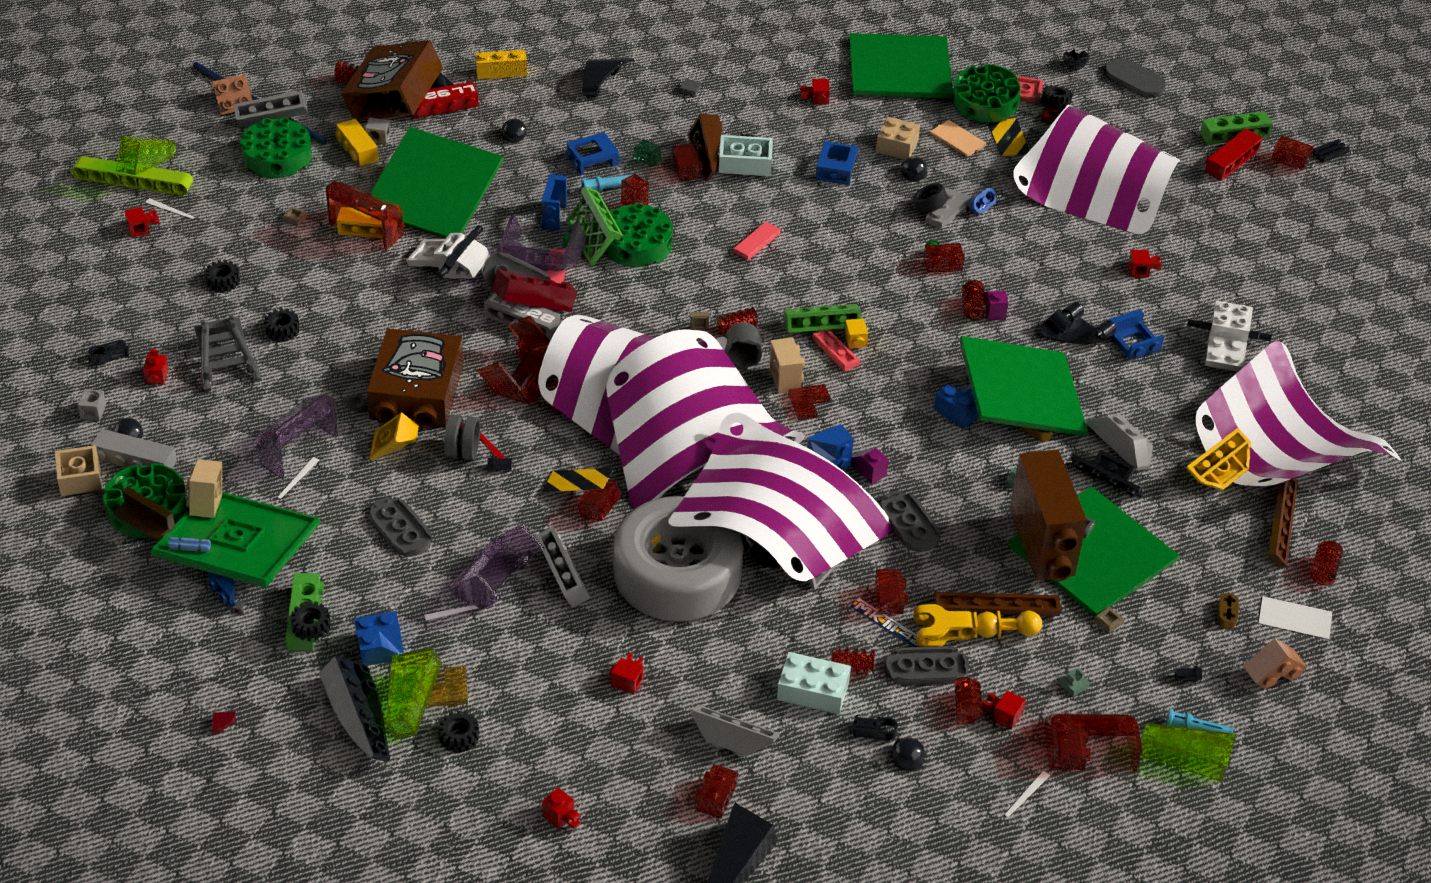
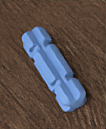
(189, 544)

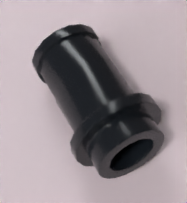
(499, 463)
(1188, 674)

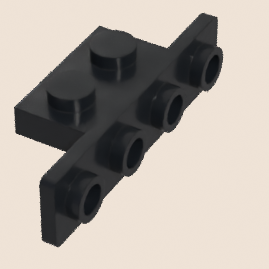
(1111, 469)

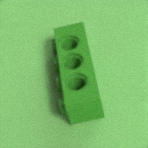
(1225, 128)
(819, 317)
(304, 588)

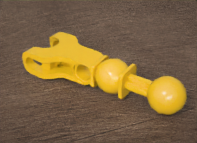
(964, 625)

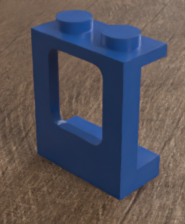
(608, 152)
(834, 170)
(554, 198)
(1129, 325)

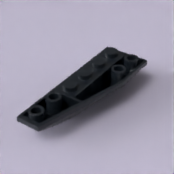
(357, 705)

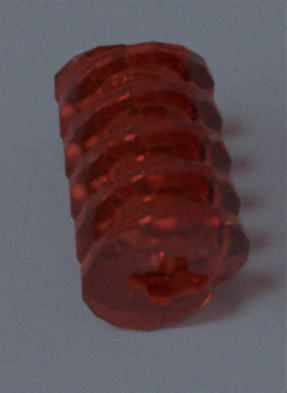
(344, 72)
(974, 300)
(747, 315)
(1326, 563)
(854, 659)
(968, 700)

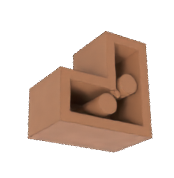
(1273, 662)

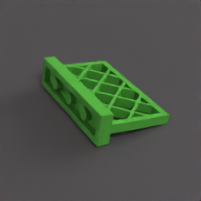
(601, 216)

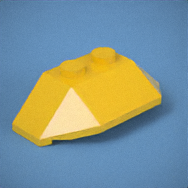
(1223, 461)

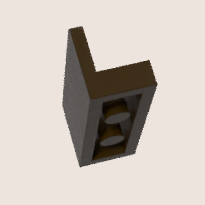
(145, 515)

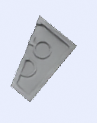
(956, 203)

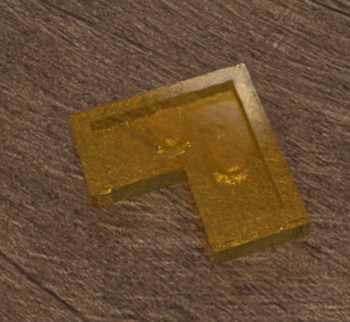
(453, 691)

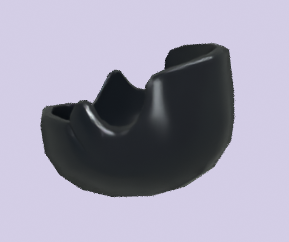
(1075, 60)
(514, 130)
(914, 168)
(129, 427)
(908, 753)

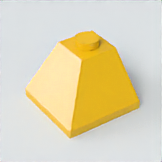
(393, 436)

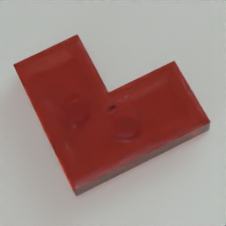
(805, 398)

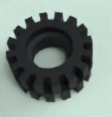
(1056, 97)
(228, 270)
(282, 332)
(306, 612)
(459, 741)

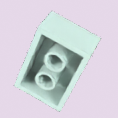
(745, 155)
(813, 683)

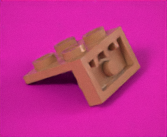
(230, 92)

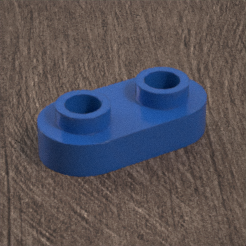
(982, 201)

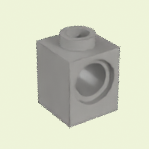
(378, 130)
(92, 404)

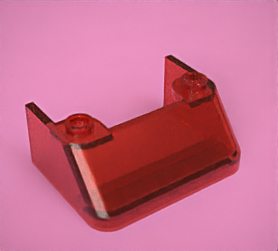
(348, 195)
(531, 349)
(1096, 725)

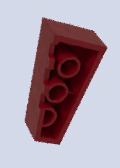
(534, 291)

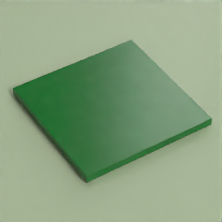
(900, 65)
(437, 181)
(1022, 386)
(246, 539)
(1113, 557)

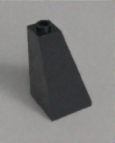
(742, 847)

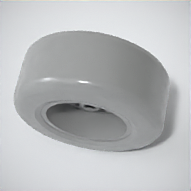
(675, 589)

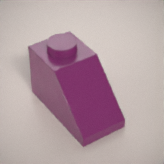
(996, 305)
(870, 464)

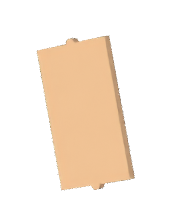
(958, 138)

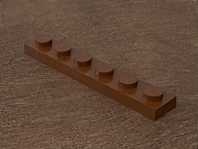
(1283, 522)
(1005, 603)

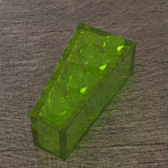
(143, 153)
(410, 689)
(1189, 749)

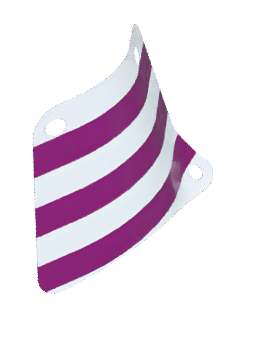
(1096, 172)
(582, 360)
(674, 410)
(1280, 420)
(782, 499)

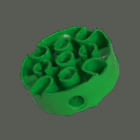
(986, 93)
(276, 148)
(645, 235)
(154, 482)

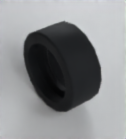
(930, 198)

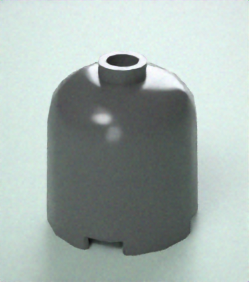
(743, 345)

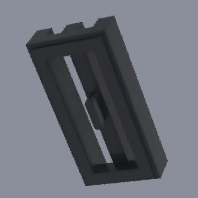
(1330, 149)

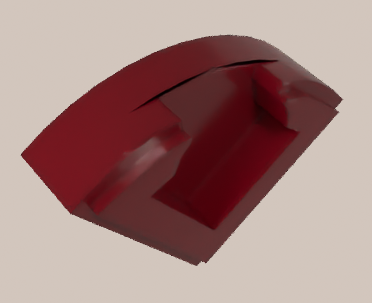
(222, 720)

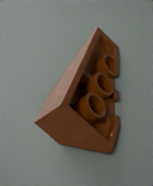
(706, 138)

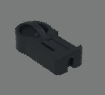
(109, 350)
(871, 728)

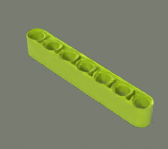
(152, 179)

